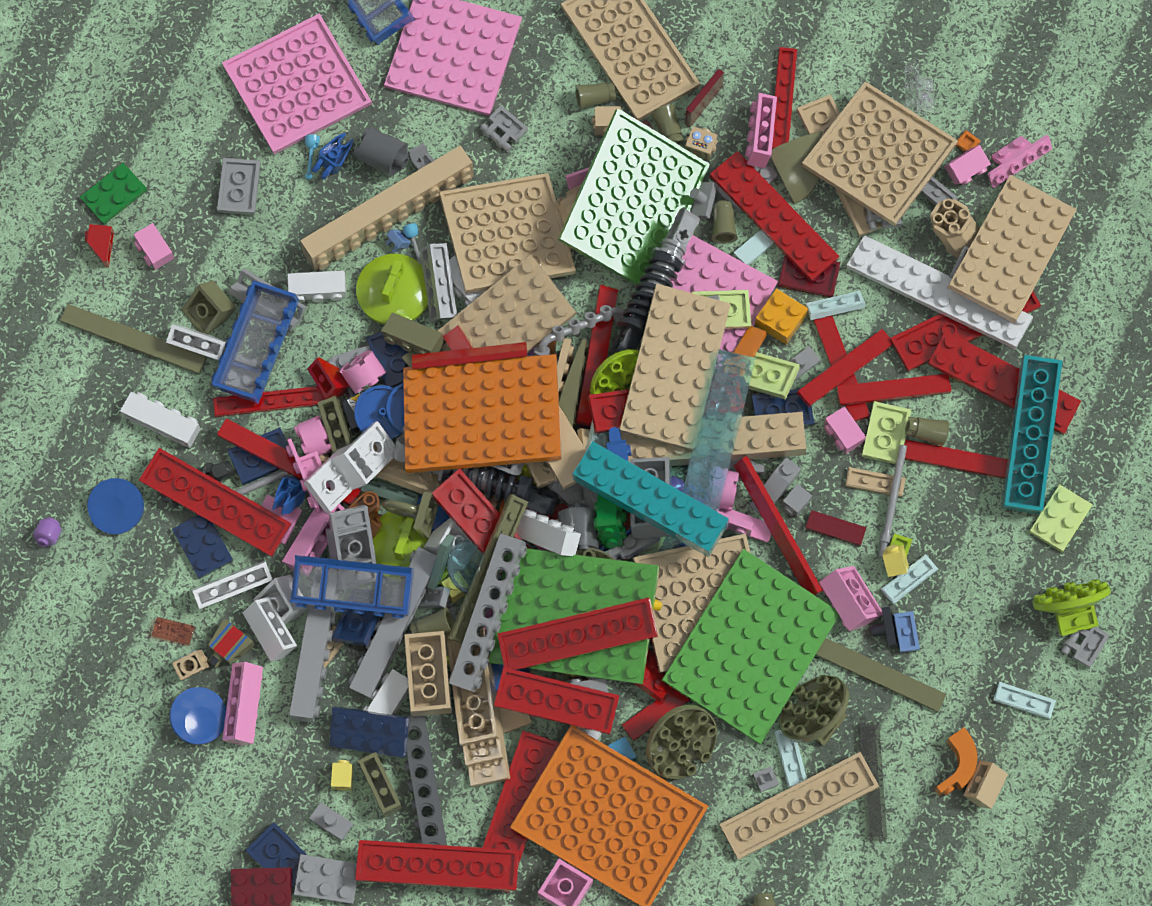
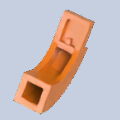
(966, 754)

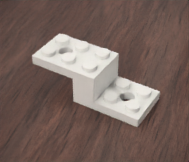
(351, 467)

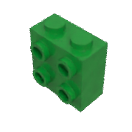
(609, 523)

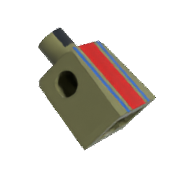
(228, 644)

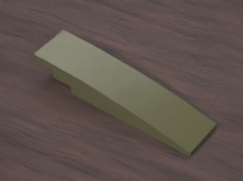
(571, 391)

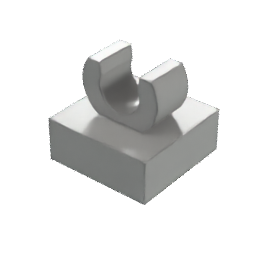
(765, 779)

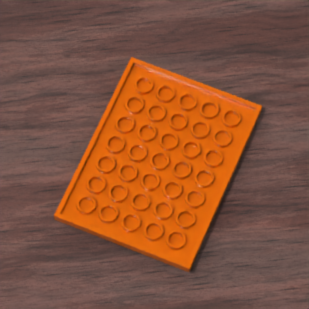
(482, 414)
(609, 817)

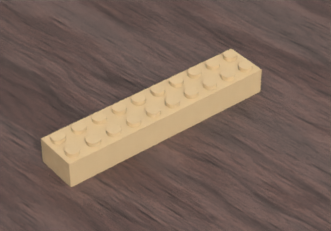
(387, 208)
(757, 439)

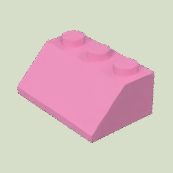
(851, 598)

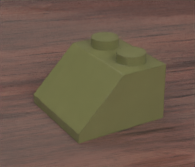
(208, 307)

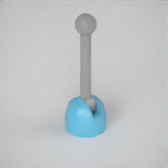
(411, 232)

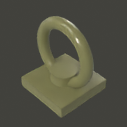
(423, 514)

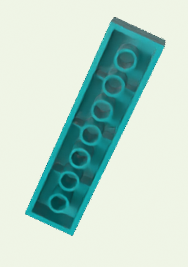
(1032, 434)
(650, 499)

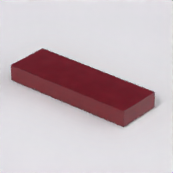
(836, 528)

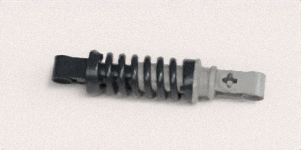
(661, 271)
(495, 485)

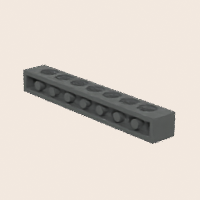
(432, 802)

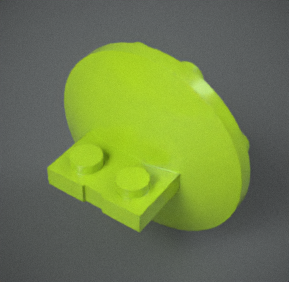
(392, 285)
(615, 373)
(396, 540)
(1075, 606)

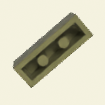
(411, 335)
(335, 423)
(380, 784)

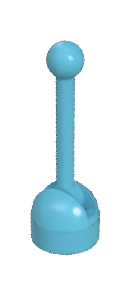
(311, 142)

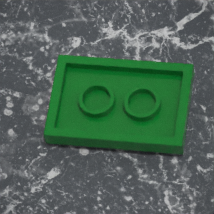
(113, 193)

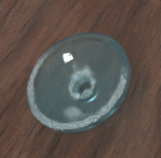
(461, 558)

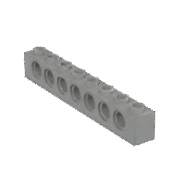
(484, 602)

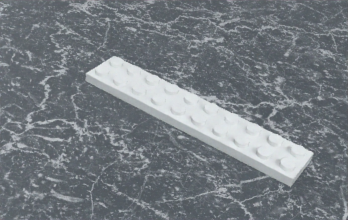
(931, 289)

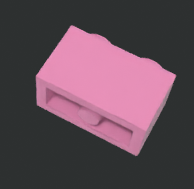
(967, 164)
(154, 246)
(844, 430)

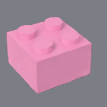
(565, 885)

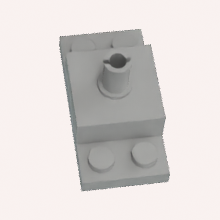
(351, 535)

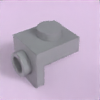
(420, 156)

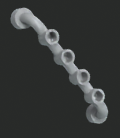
(575, 326)

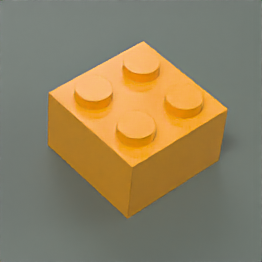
(781, 316)

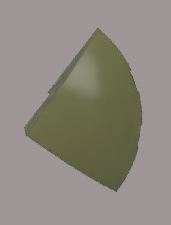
(789, 160)

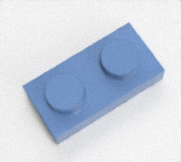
(906, 632)

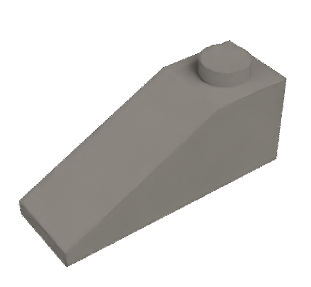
(780, 481)

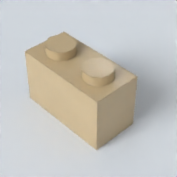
(985, 784)

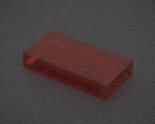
(173, 631)

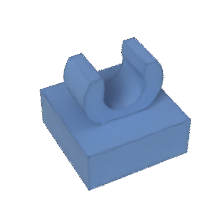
(398, 239)

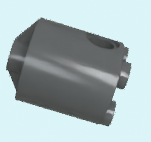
(382, 152)
(583, 522)

